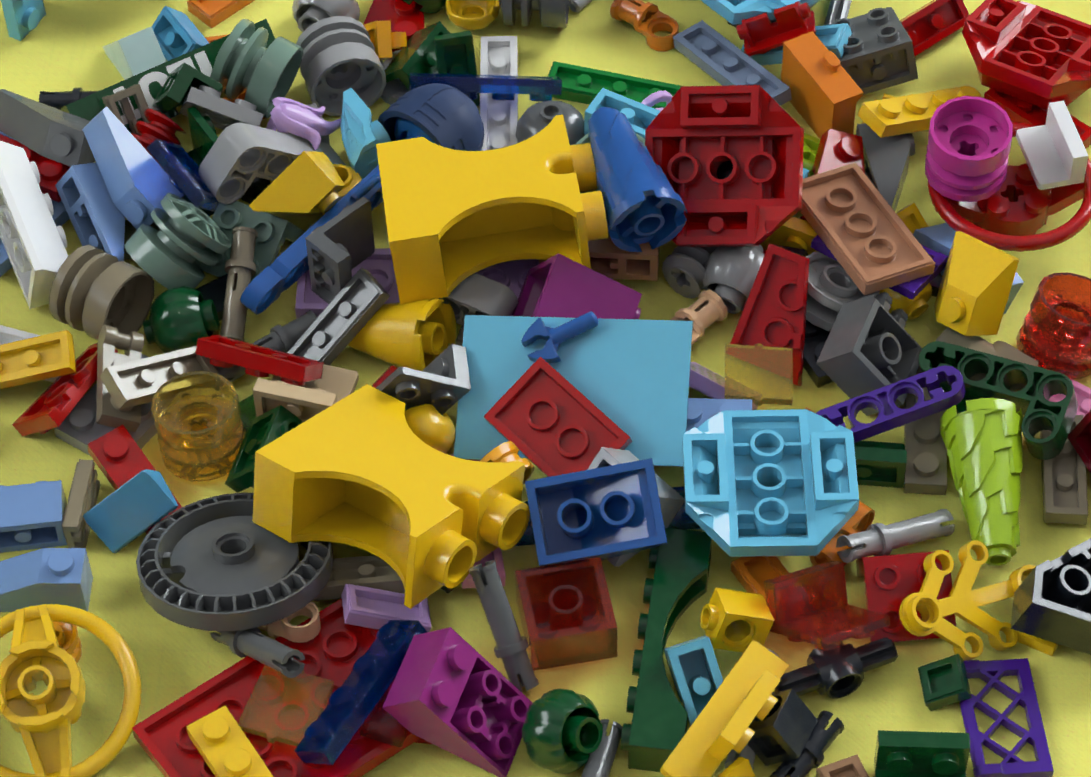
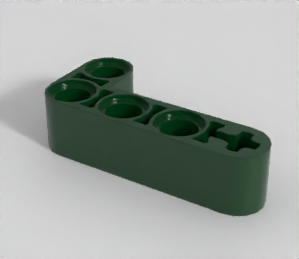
(1002, 375)

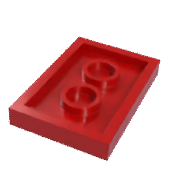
(553, 422)

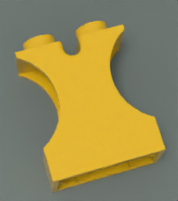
(488, 207)
(375, 486)

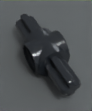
(838, 669)

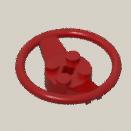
(1018, 210)

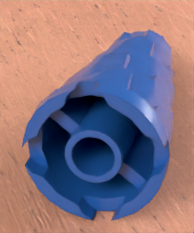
(634, 189)

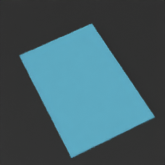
(623, 366)

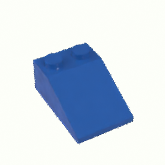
(596, 513)

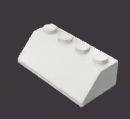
(27, 226)

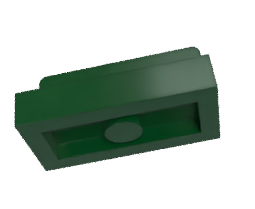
(417, 56)
(179, 83)
(880, 463)

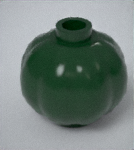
(180, 318)
(562, 730)

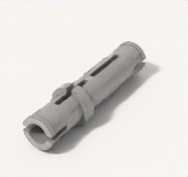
(882, 538)

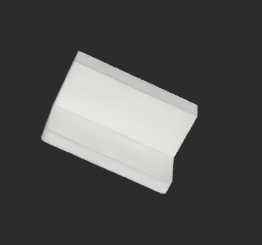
(1054, 149)

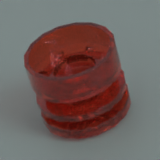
(1059, 325)

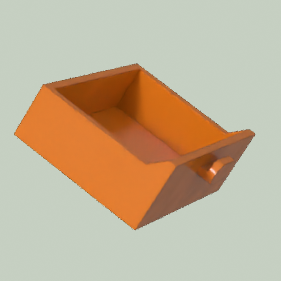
(819, 85)

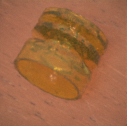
(198, 425)

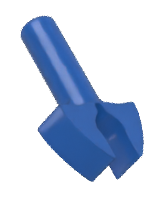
(556, 336)

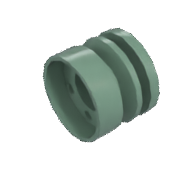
(249, 65)
(183, 237)

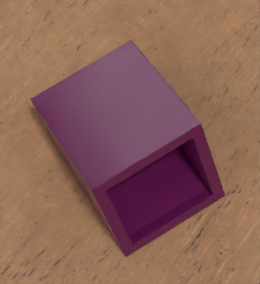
(571, 289)

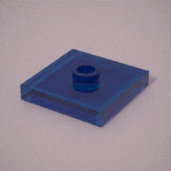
(183, 173)

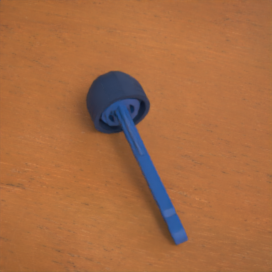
(428, 111)

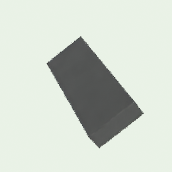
(341, 319)

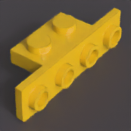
(728, 714)

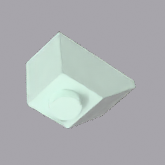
(135, 53)

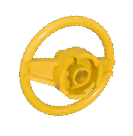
(47, 717)

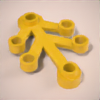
(961, 602)

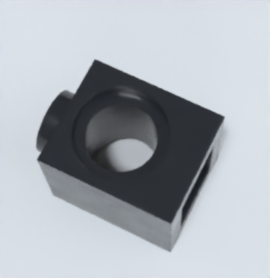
(783, 730)

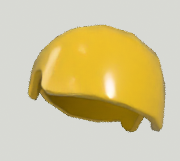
(472, 13)
(431, 427)

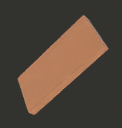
(862, 230)

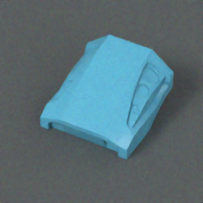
(360, 133)

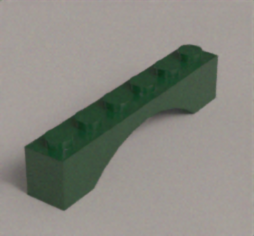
(657, 714)

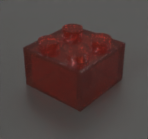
(566, 613)

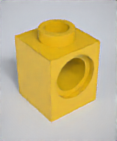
(736, 619)

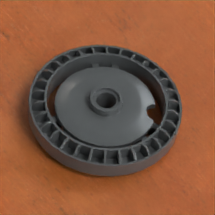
(225, 572)

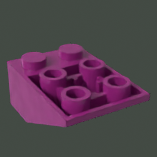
(458, 701)

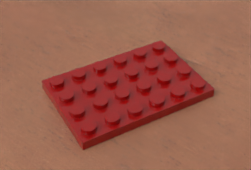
(326, 656)

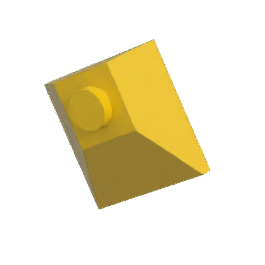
(302, 187)
(974, 287)

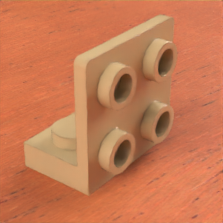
(307, 400)

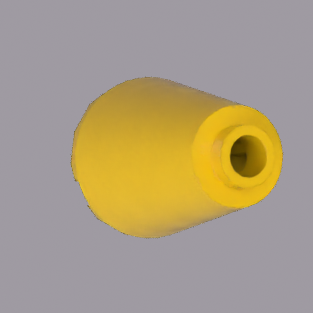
(408, 333)

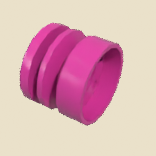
(968, 148)

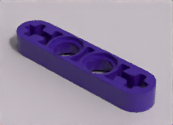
(885, 397)

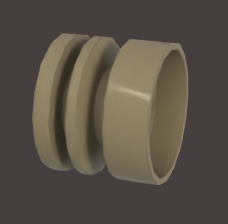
(100, 291)

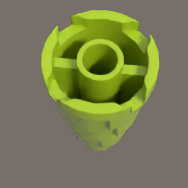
(986, 471)

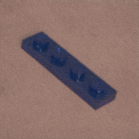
(501, 86)
(358, 694)

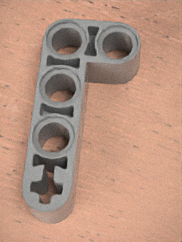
(251, 152)

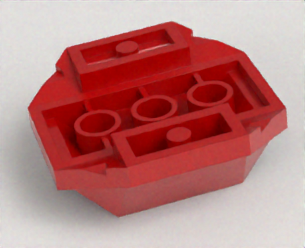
(1029, 51)
(735, 125)

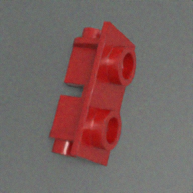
(762, 35)

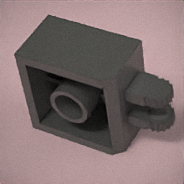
(869, 348)

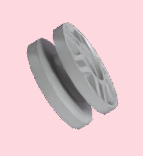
(828, 290)

